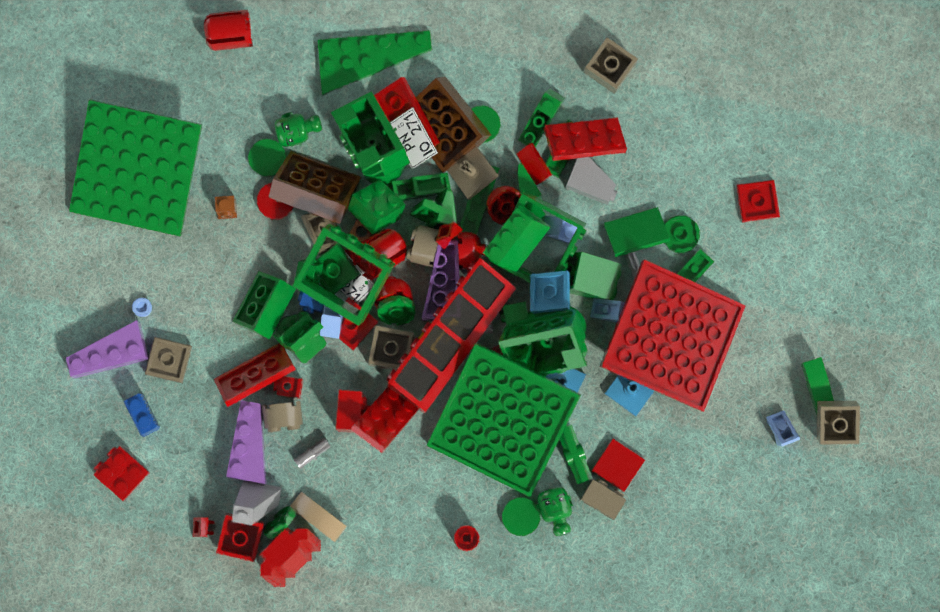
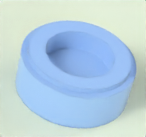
(142, 307)

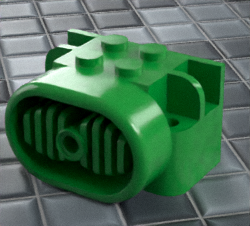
(371, 140)
(547, 341)

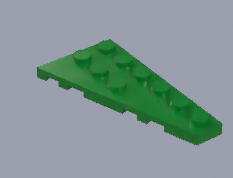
(358, 57)

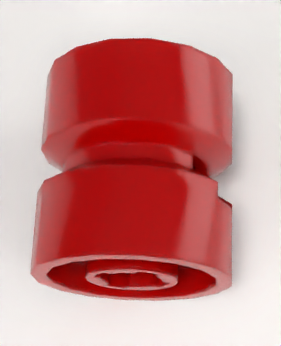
(466, 538)

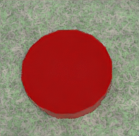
(270, 207)

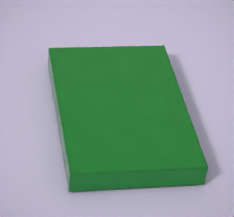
(636, 232)

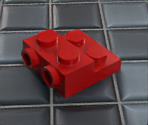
(120, 472)

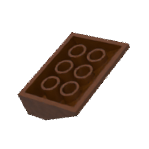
(452, 122)
(314, 186)

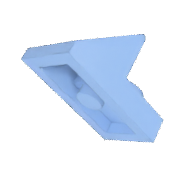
(559, 229)
(606, 309)
(331, 322)
(782, 428)

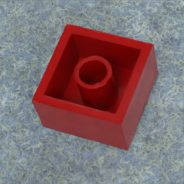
(349, 409)
(239, 539)

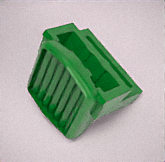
(436, 212)
(300, 335)

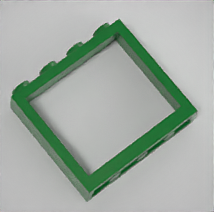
(571, 248)
(327, 298)

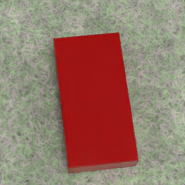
(534, 164)

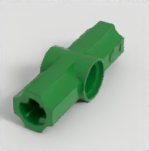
(575, 455)

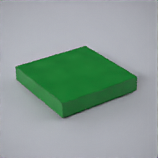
(337, 269)

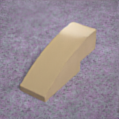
(318, 516)

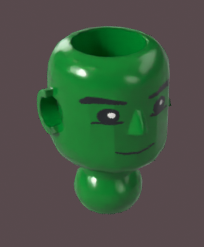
(294, 128)
(555, 508)

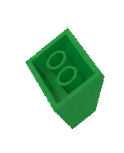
(516, 239)
(264, 304)

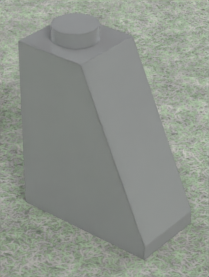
(591, 181)
(255, 502)

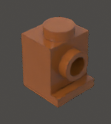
(226, 207)

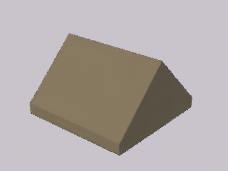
(314, 226)

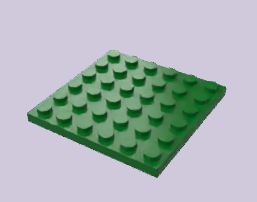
(135, 167)
(503, 419)

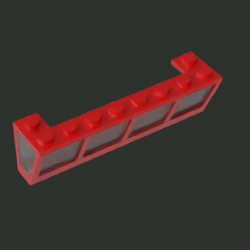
(450, 335)

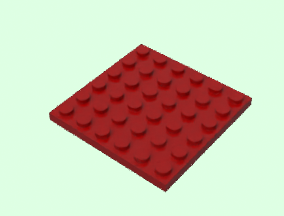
(672, 335)

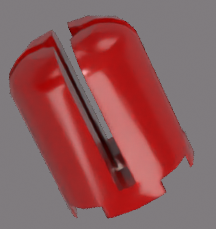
(228, 30)
(384, 242)

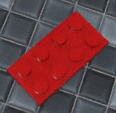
(398, 99)
(585, 139)
(254, 374)
(384, 419)

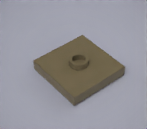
(168, 360)

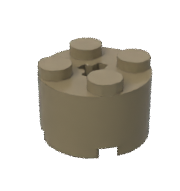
(424, 246)
(282, 415)

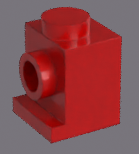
(293, 392)

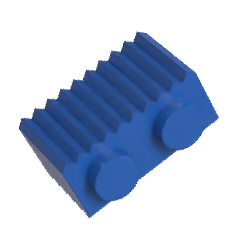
(141, 414)

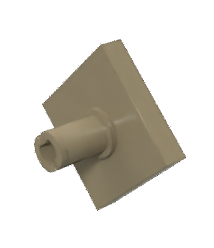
(472, 173)

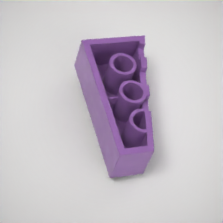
(443, 279)
(113, 351)
(247, 450)

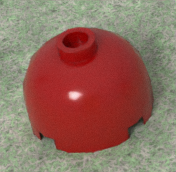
(502, 203)
(469, 249)
(394, 287)

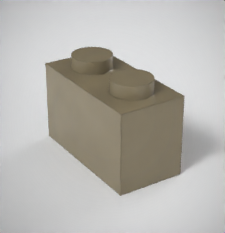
(603, 499)

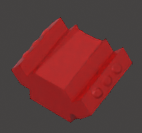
(288, 555)

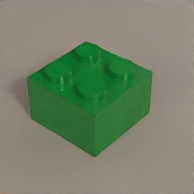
(376, 206)

